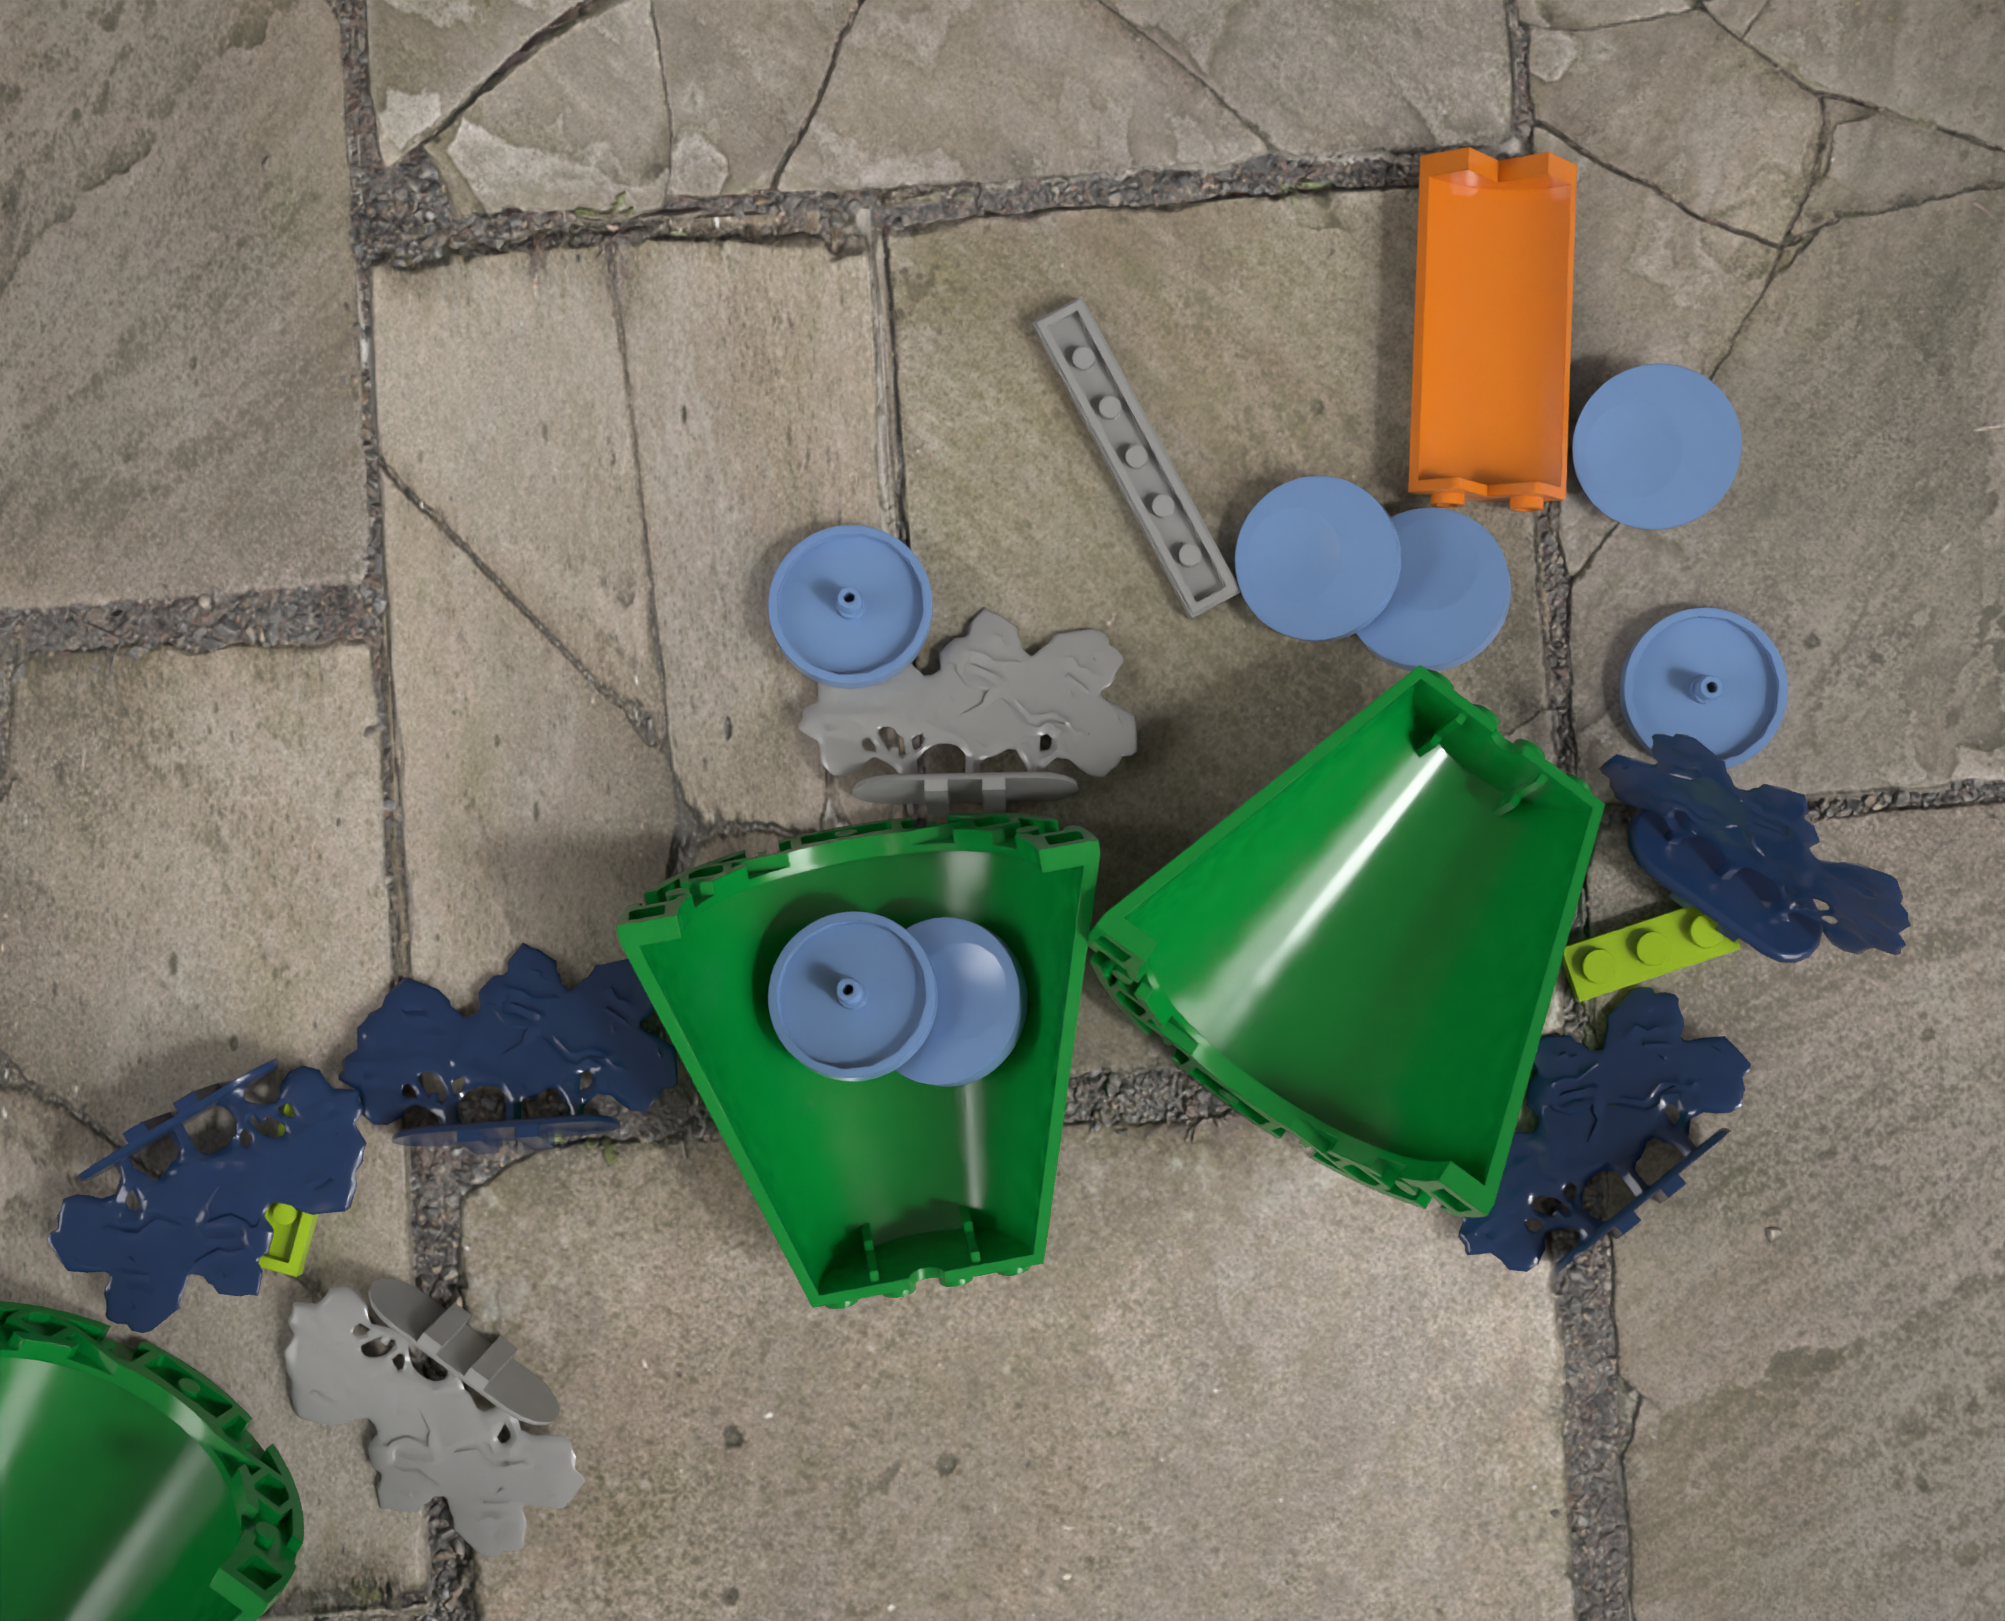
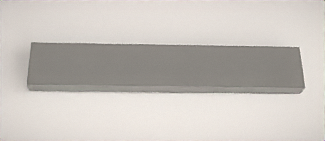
(1136, 458)

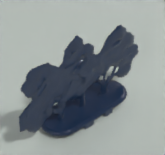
(1748, 857)
(522, 1041)
(1598, 1117)
(212, 1206)

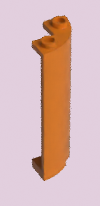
(1492, 329)

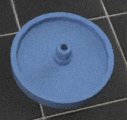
(1657, 446)
(1318, 559)
(1447, 594)
(850, 606)
(1705, 679)
(853, 996)
(978, 1003)

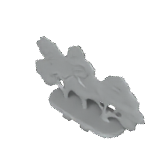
(983, 702)
(428, 1430)

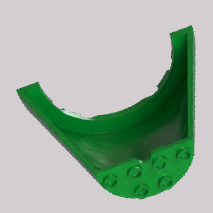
(1371, 944)
(882, 1172)
(131, 1483)

